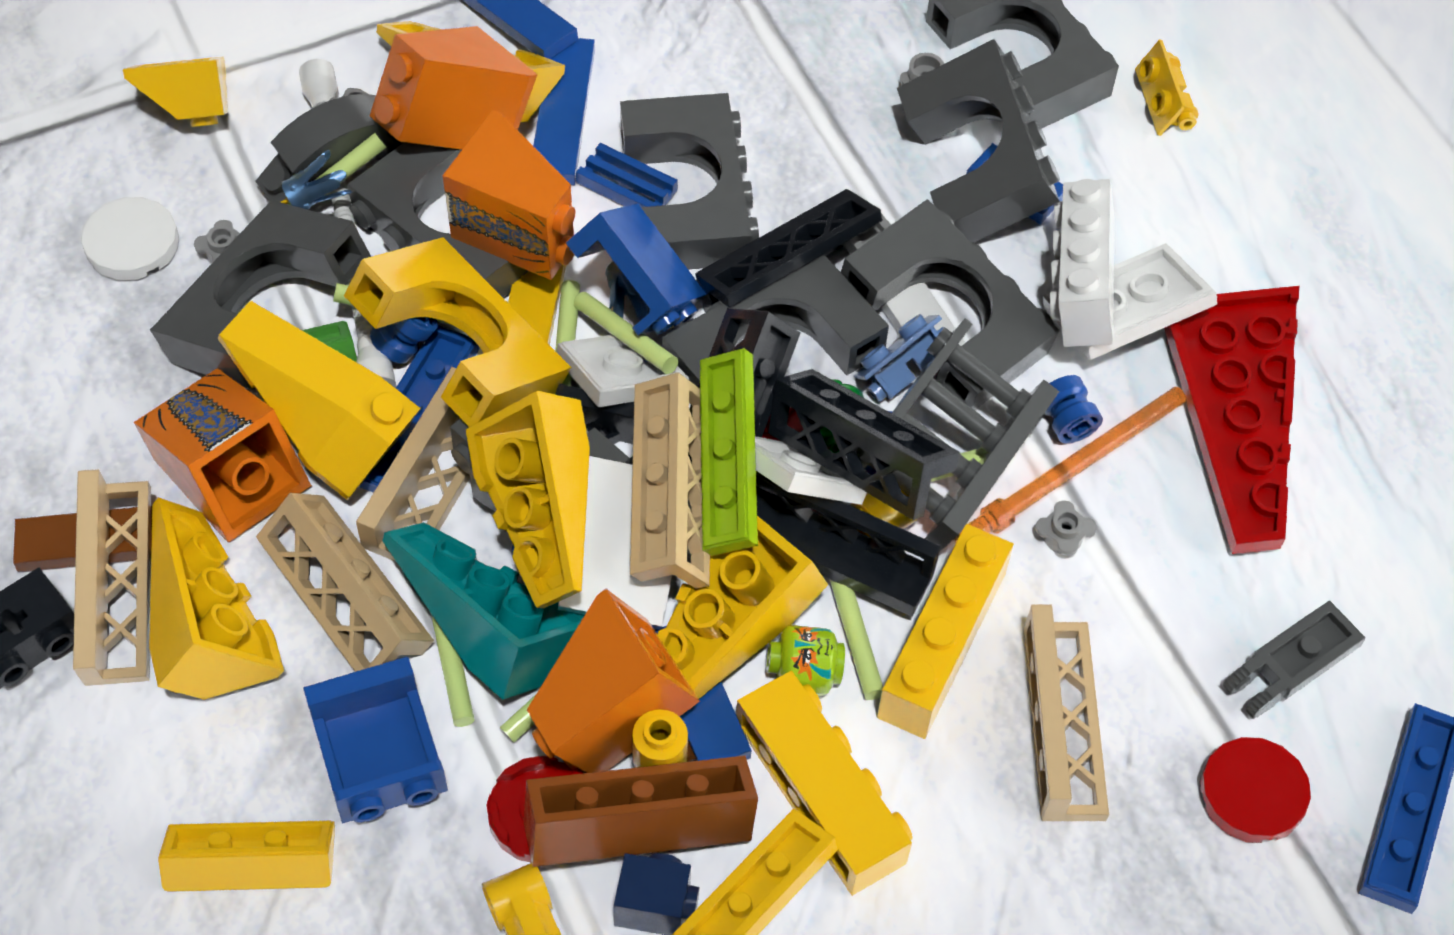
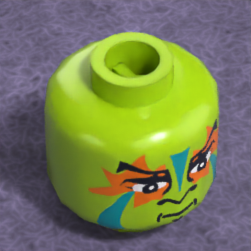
(810, 654)

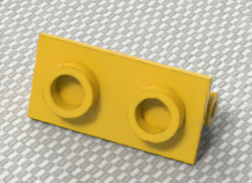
(1163, 90)

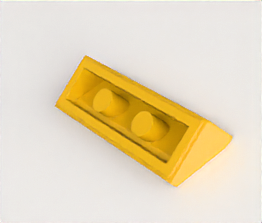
(247, 855)

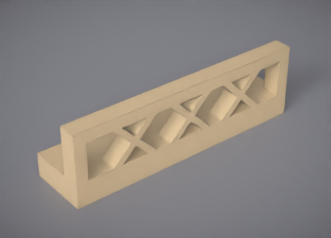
(411, 474)
(666, 481)
(355, 574)
(92, 580)
(1052, 719)

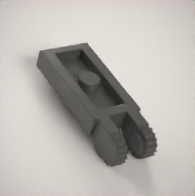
(1297, 657)

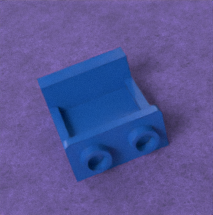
(645, 262)
(375, 740)

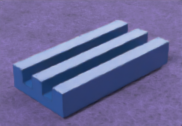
(631, 176)

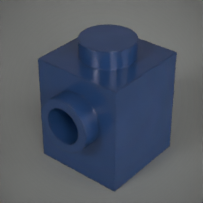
(654, 894)

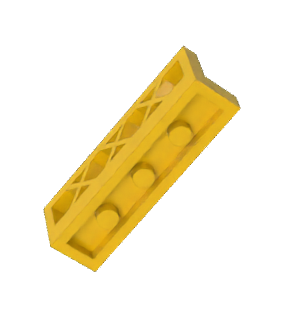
(764, 880)

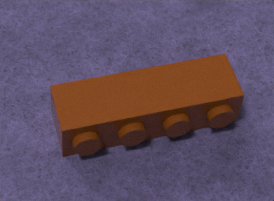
(639, 810)

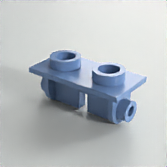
(888, 365)

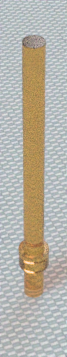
(1001, 513)

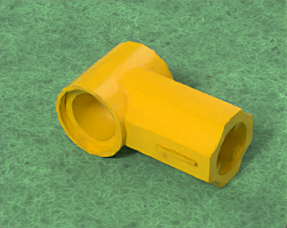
(521, 902)

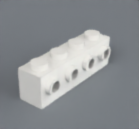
(1086, 263)

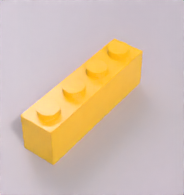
(944, 631)
(823, 780)

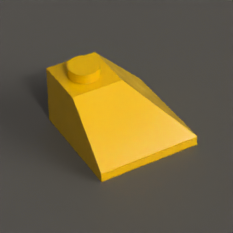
(185, 87)

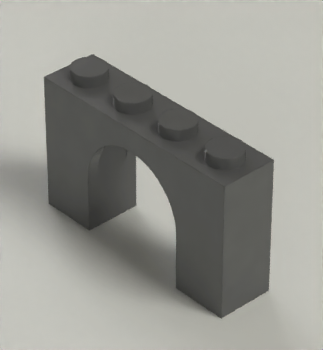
(1059, 85)
(703, 134)
(1017, 175)
(397, 193)
(272, 247)
(932, 249)
(809, 300)

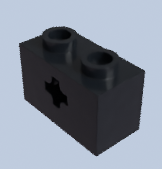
(32, 625)

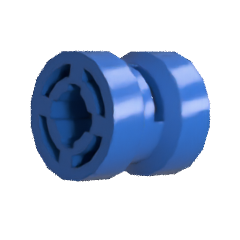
(401, 339)
(1072, 412)

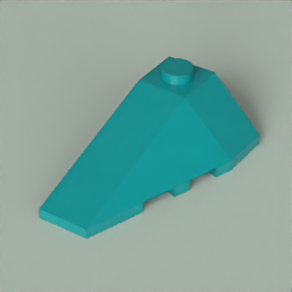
(482, 610)

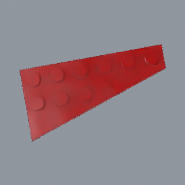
(1240, 397)

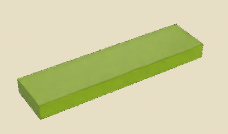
(728, 453)

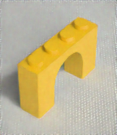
(442, 285)

